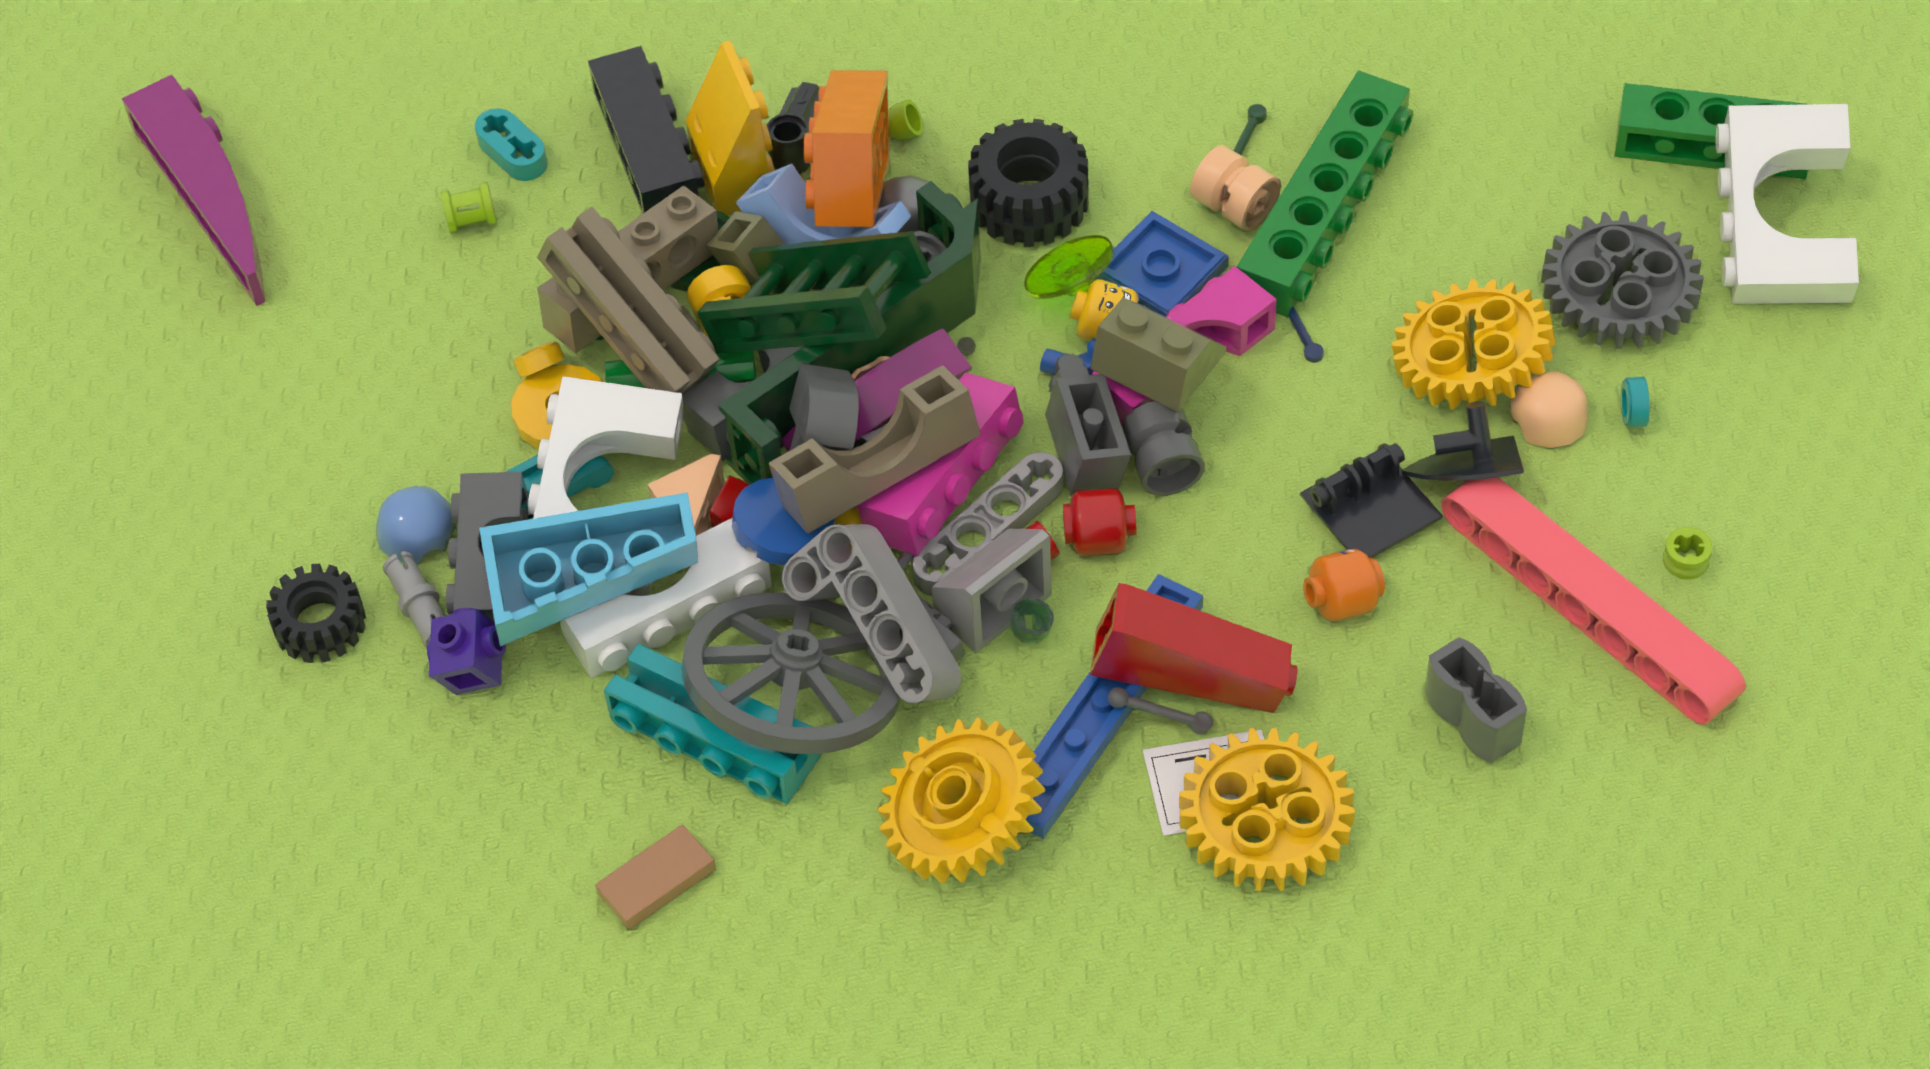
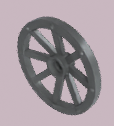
(794, 663)

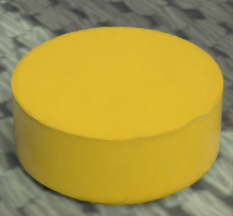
(538, 358)

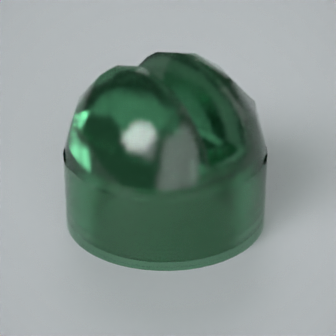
(1041, 620)

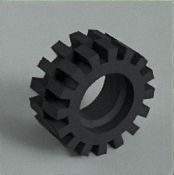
(309, 590)

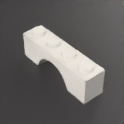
(612, 630)

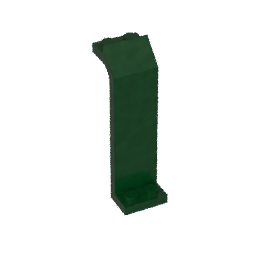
(911, 310)

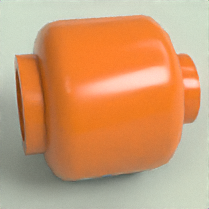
(1344, 584)

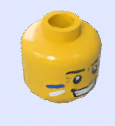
(1094, 305)

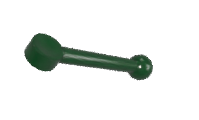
(1256, 116)

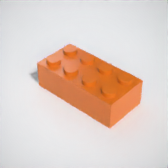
(848, 149)

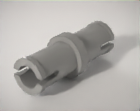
(416, 597)

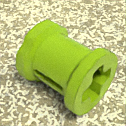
(479, 196)

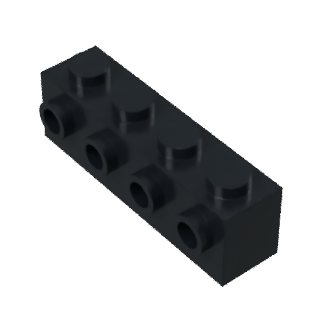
(643, 126)

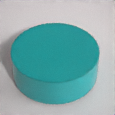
(1635, 402)

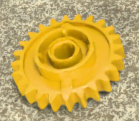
(961, 800)

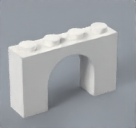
(1762, 261)
(600, 420)

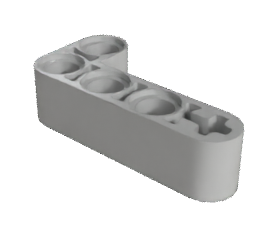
(920, 663)

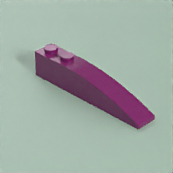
(199, 171)

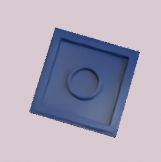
(1163, 264)

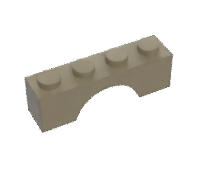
(928, 423)

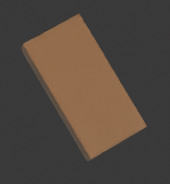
(655, 877)

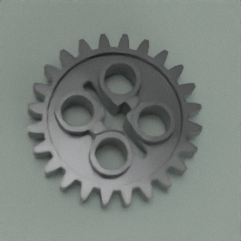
(1644, 302)

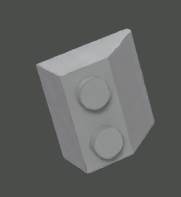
(991, 583)

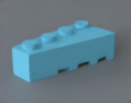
(581, 559)

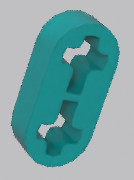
(517, 138)

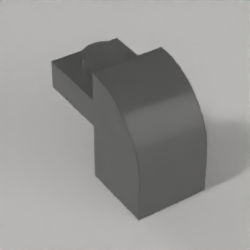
(825, 407)

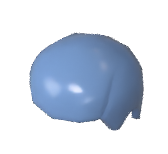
(414, 522)

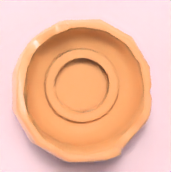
(1550, 410)

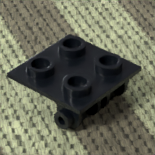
(1371, 502)

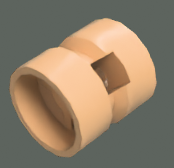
(1235, 188)

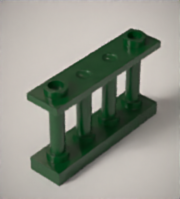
(821, 316)

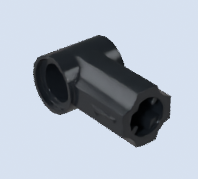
(790, 126)

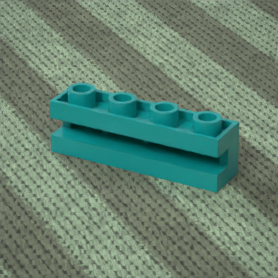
(658, 706)

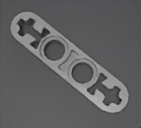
(983, 519)

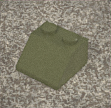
(1153, 354)

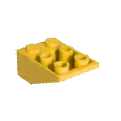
(729, 131)

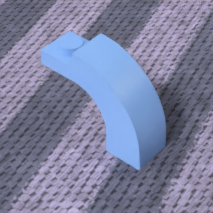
(781, 201)

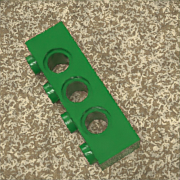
(1678, 125)

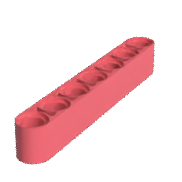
(1595, 598)

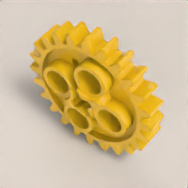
(1509, 344)
(1266, 809)

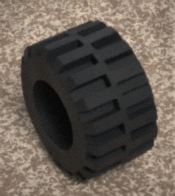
(1029, 154)

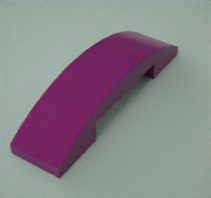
(880, 386)

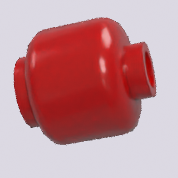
(1098, 522)

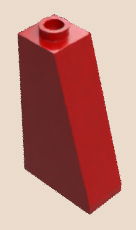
(1189, 652)

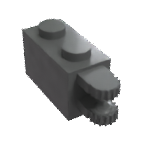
(1085, 427)

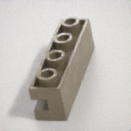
(627, 305)

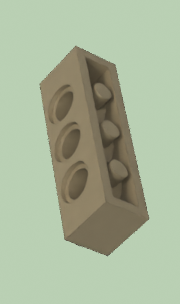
(669, 241)

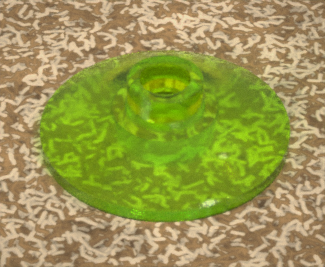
(1069, 267)

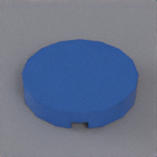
(766, 525)

